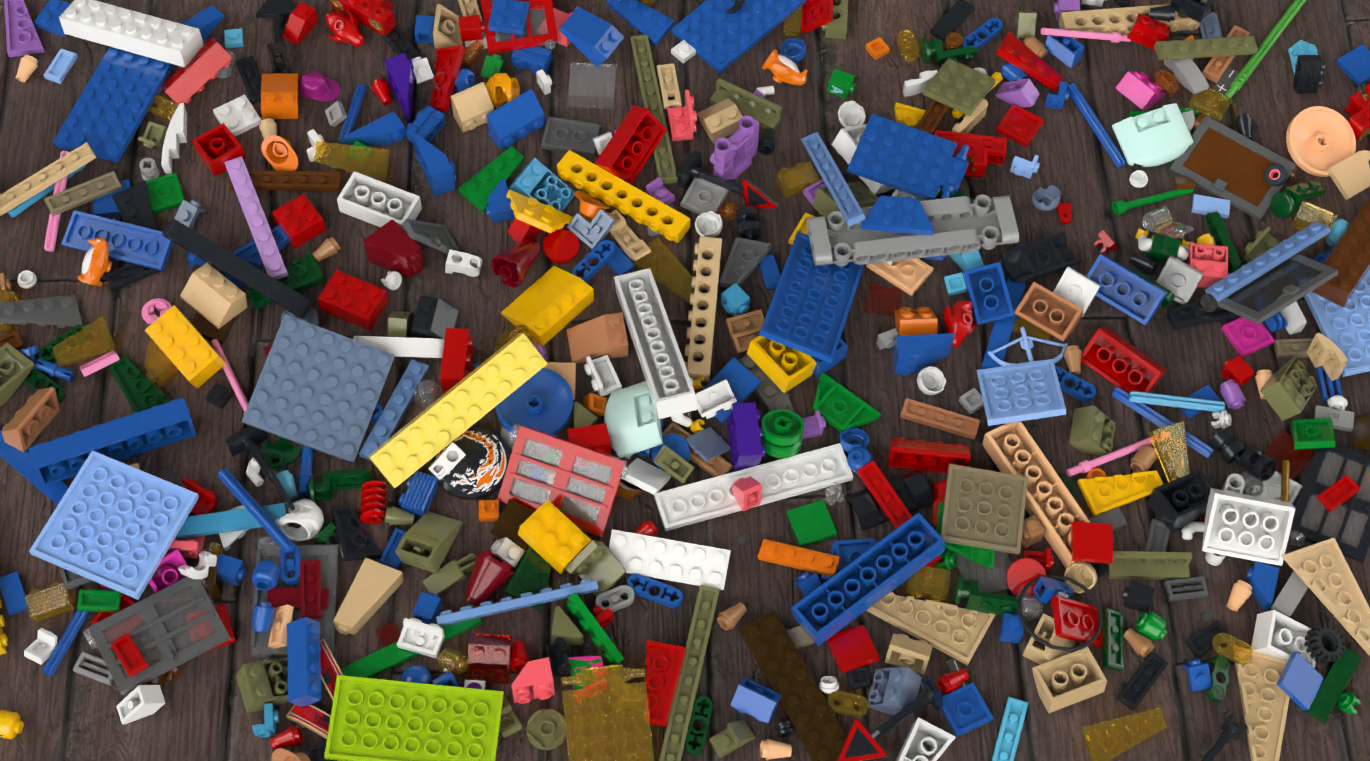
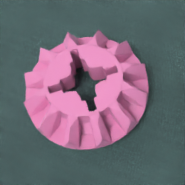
(148, 309)

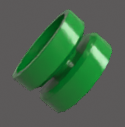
(782, 433)

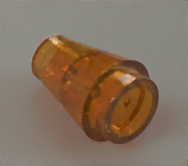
(472, 52)

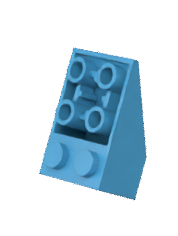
(543, 185)

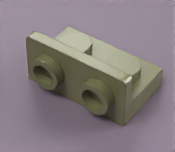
(1262, 244)

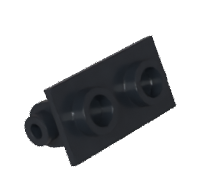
(558, 658)

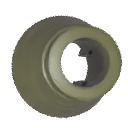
(398, 516)

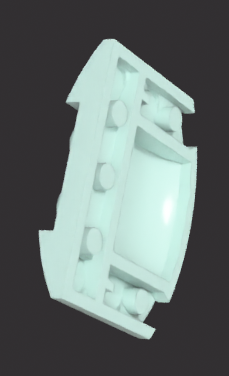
(1153, 136)
(632, 420)

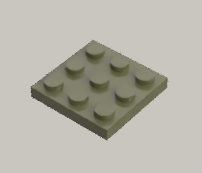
(959, 87)

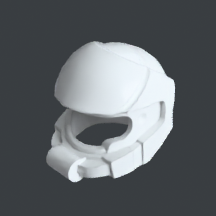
(305, 514)

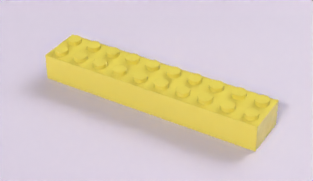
(457, 410)

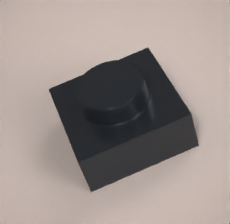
(219, 396)

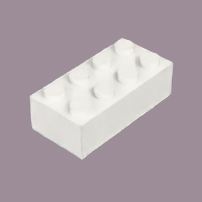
(377, 201)

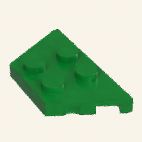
(841, 406)

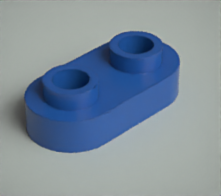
(290, 566)

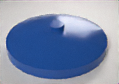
(539, 403)

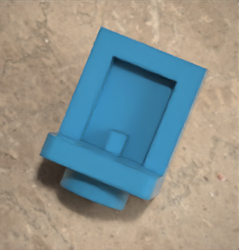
(271, 717)

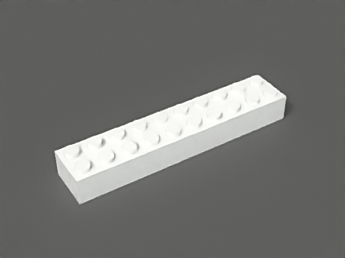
(655, 344)

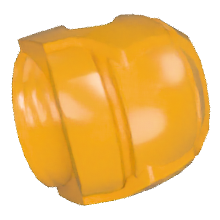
(503, 88)

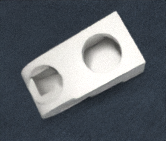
(463, 263)
(447, 460)

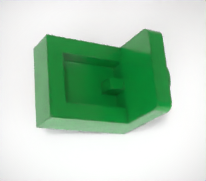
(492, 65)

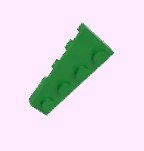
(484, 182)
(593, 628)

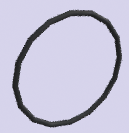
(1046, 643)

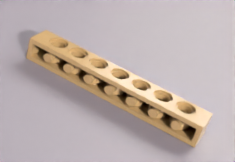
(1118, 20)
(710, 248)

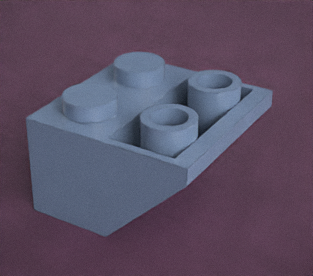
(893, 689)

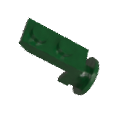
(935, 49)
(1288, 202)
(337, 481)
(981, 600)

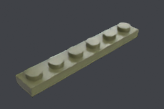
(1205, 47)

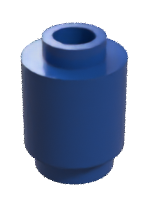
(1012, 72)
(263, 616)

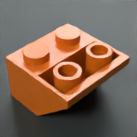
(916, 322)

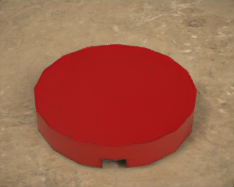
(561, 246)
(1021, 573)

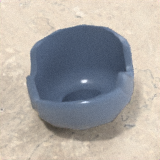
(1047, 198)

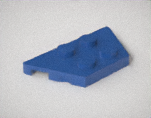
(898, 215)
(849, 551)

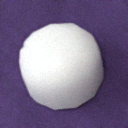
(851, 114)
(708, 224)
(931, 380)

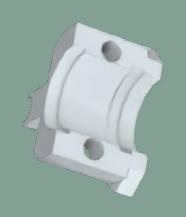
(201, 569)

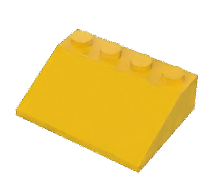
(550, 304)

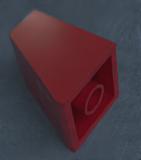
(394, 250)

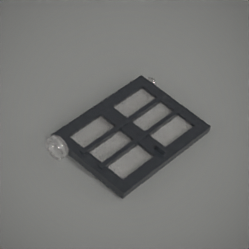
(1346, 523)

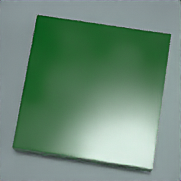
(165, 192)
(1313, 433)
(811, 523)

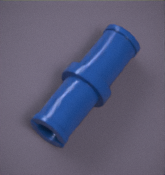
(54, 370)

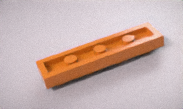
(799, 558)

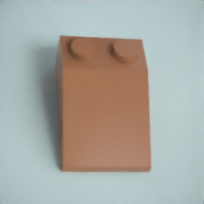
(598, 338)

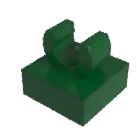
(324, 534)

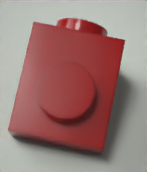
(1044, 558)

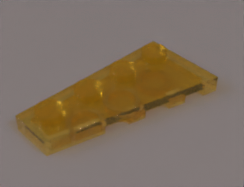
(351, 158)
(666, 269)
(1118, 735)

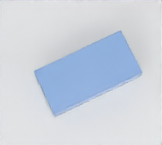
(60, 66)
(1206, 204)

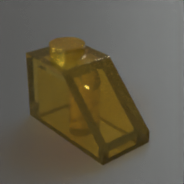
(158, 365)

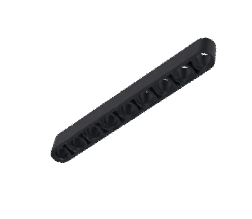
(237, 268)

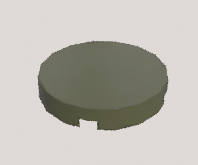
(546, 729)

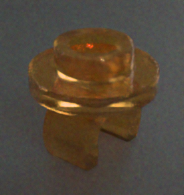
(954, 40)
(728, 211)

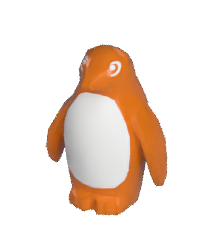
(784, 69)
(95, 262)

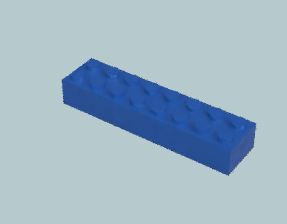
(115, 439)
(868, 579)

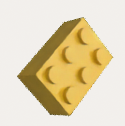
(781, 363)
(553, 536)

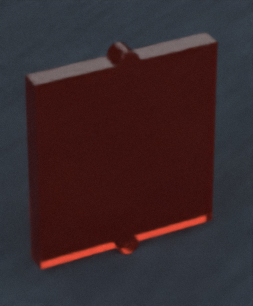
(883, 300)

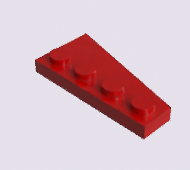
(1022, 57)
(447, 70)
(662, 677)

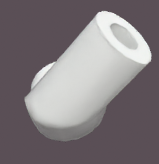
(253, 472)
(1191, 528)

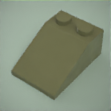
(825, 204)
(13, 371)

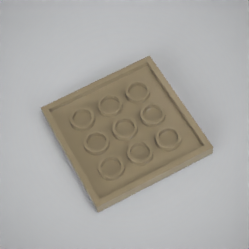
(984, 509)

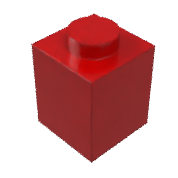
(471, 28)

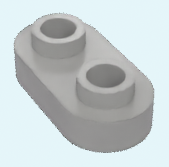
(613, 598)

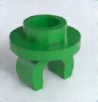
(949, 562)
(1347, 701)

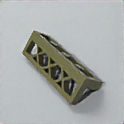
(747, 106)
(1149, 565)

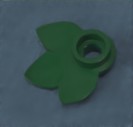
(280, 452)

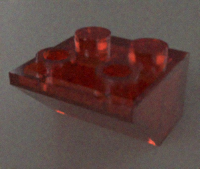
(489, 658)

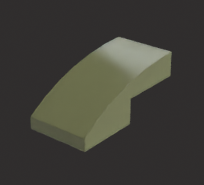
(509, 722)

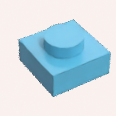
(234, 38)
(955, 284)

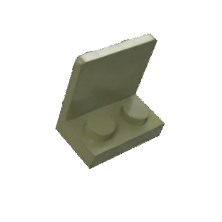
(598, 564)

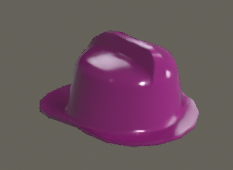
(318, 87)

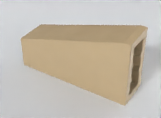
(366, 595)

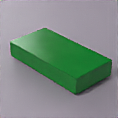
(99, 600)

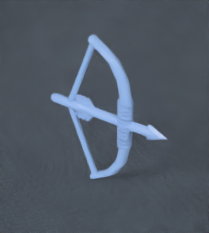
(1027, 345)

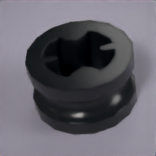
(784, 729)

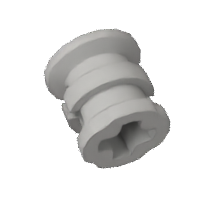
(149, 169)

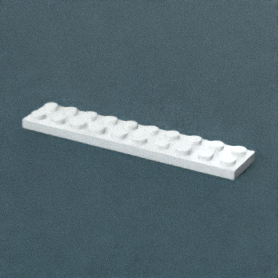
(778, 481)

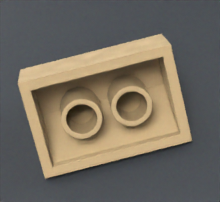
(213, 296)
(1068, 679)

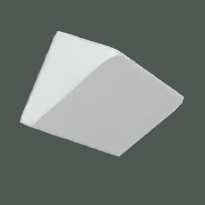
(1294, 318)

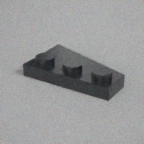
(351, 536)

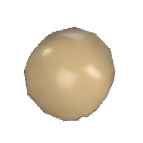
(1082, 573)

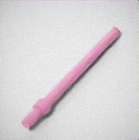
(1114, 37)
(231, 376)
(1086, 466)

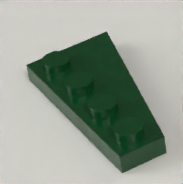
(301, 275)
(136, 388)
(530, 576)

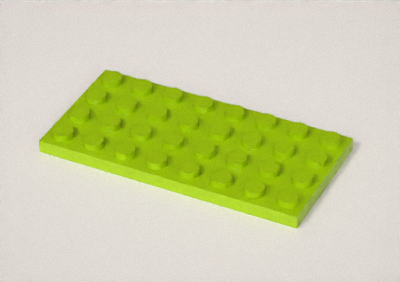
(412, 721)

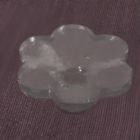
(834, 494)

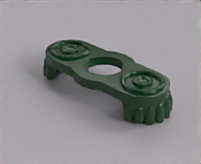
(1218, 690)

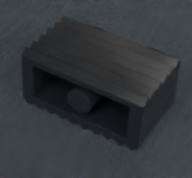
(1308, 74)

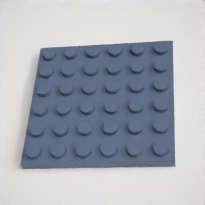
(318, 389)

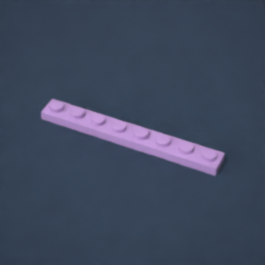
(256, 218)

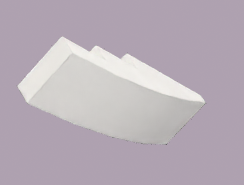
(174, 136)

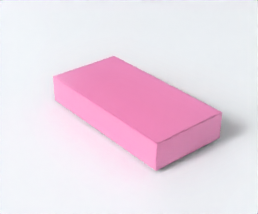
(99, 363)

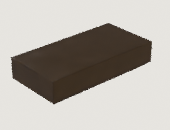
(215, 583)

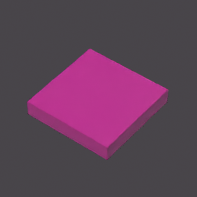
(1247, 336)

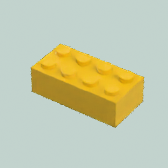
(185, 346)

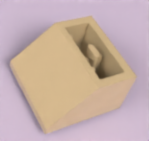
(1046, 631)

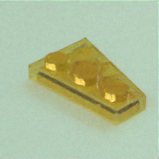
(88, 343)
(1171, 450)

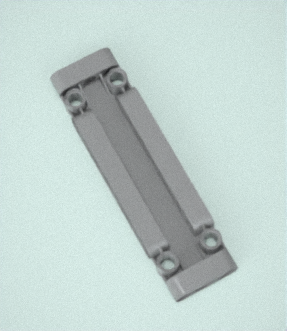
(957, 226)

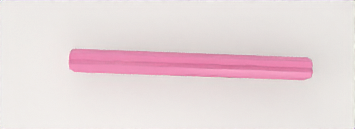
(53, 223)

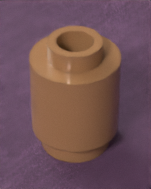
(1036, 46)
(1143, 459)

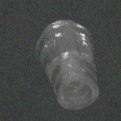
(1252, 485)

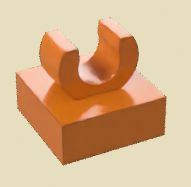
(488, 510)

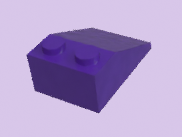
(401, 81)

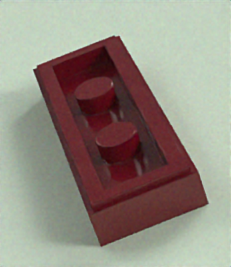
(311, 589)
(291, 596)

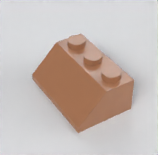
(1049, 312)
(31, 419)

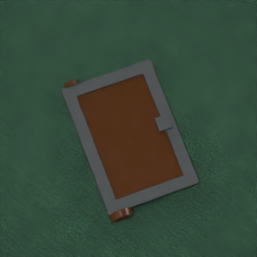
(1230, 166)

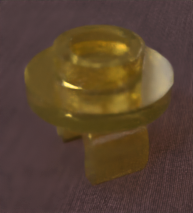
(214, 548)

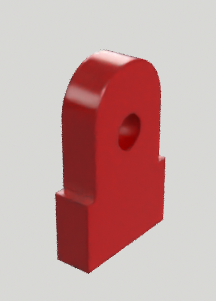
(1064, 209)

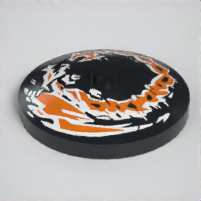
(481, 468)

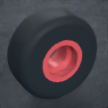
(1275, 168)

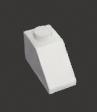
(140, 703)

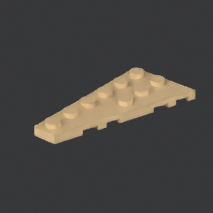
(1331, 580)
(940, 624)
(1263, 705)

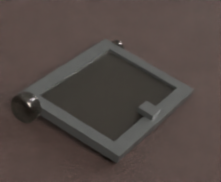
(1274, 289)

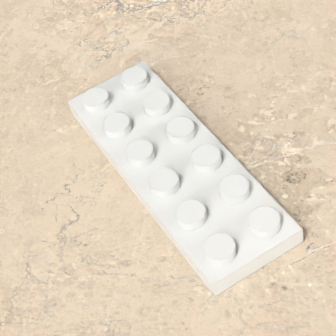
(670, 559)

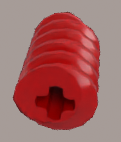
(372, 502)

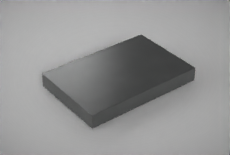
(570, 135)

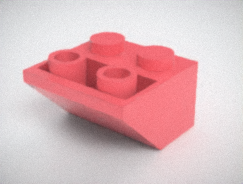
(1210, 260)
(534, 682)

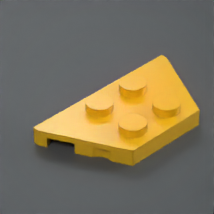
(536, 213)

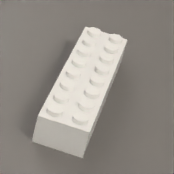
(132, 31)

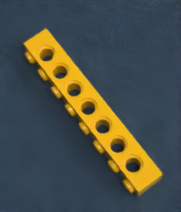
(618, 188)

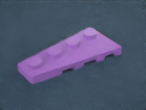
(20, 30)

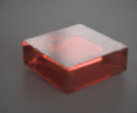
(388, 634)

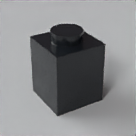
(1138, 596)

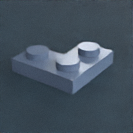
(592, 232)

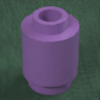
(1232, 394)

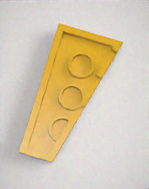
(1115, 491)

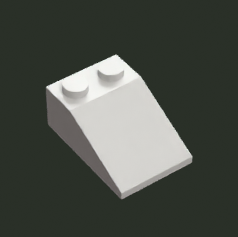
(1280, 636)

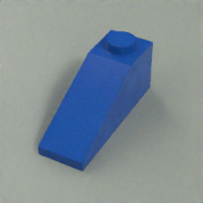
(379, 132)

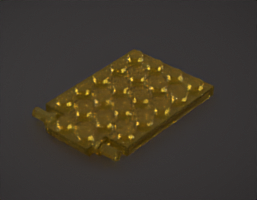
(607, 716)

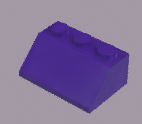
(745, 436)

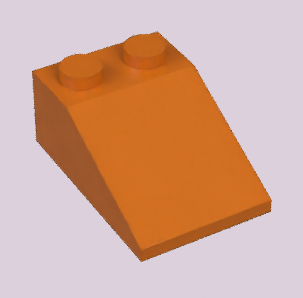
(279, 96)

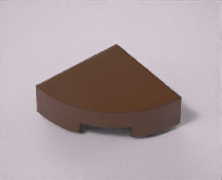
(1183, 182)

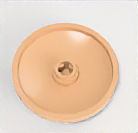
(1319, 140)

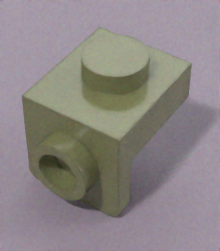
(153, 135)

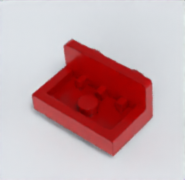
(1148, 31)
(207, 498)

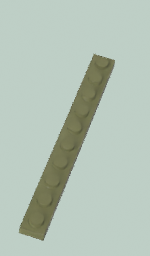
(652, 101)
(690, 674)

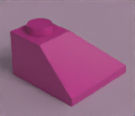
(167, 571)

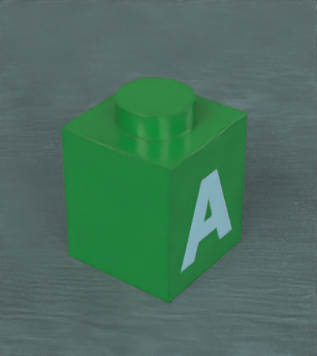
(841, 84)

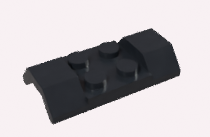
(1038, 258)
(911, 490)

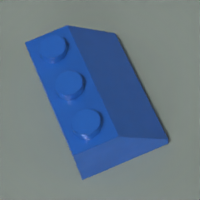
(515, 120)

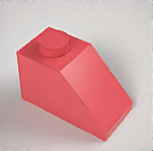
(747, 492)

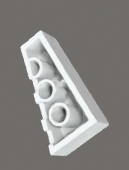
(924, 742)

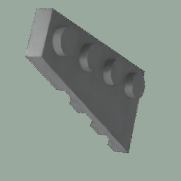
(50, 311)
(768, 391)

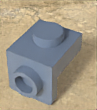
(189, 212)

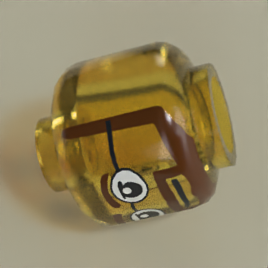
(452, 660)

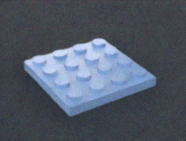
(1021, 392)

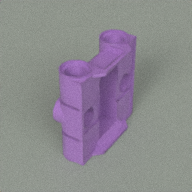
(734, 154)

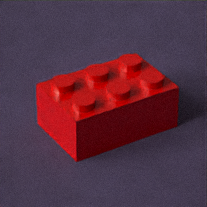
(353, 300)
(456, 357)

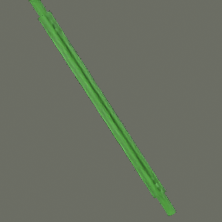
(1243, 76)

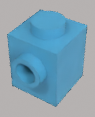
(735, 300)

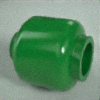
(1151, 625)

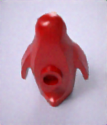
(344, 28)
(959, 321)

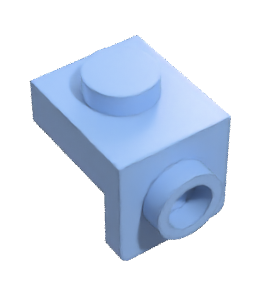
(1024, 167)

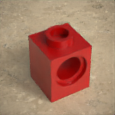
(1237, 370)

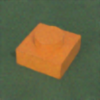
(877, 48)

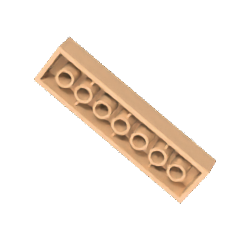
(1046, 494)

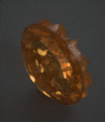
(1166, 81)

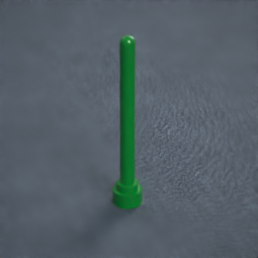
(1120, 207)

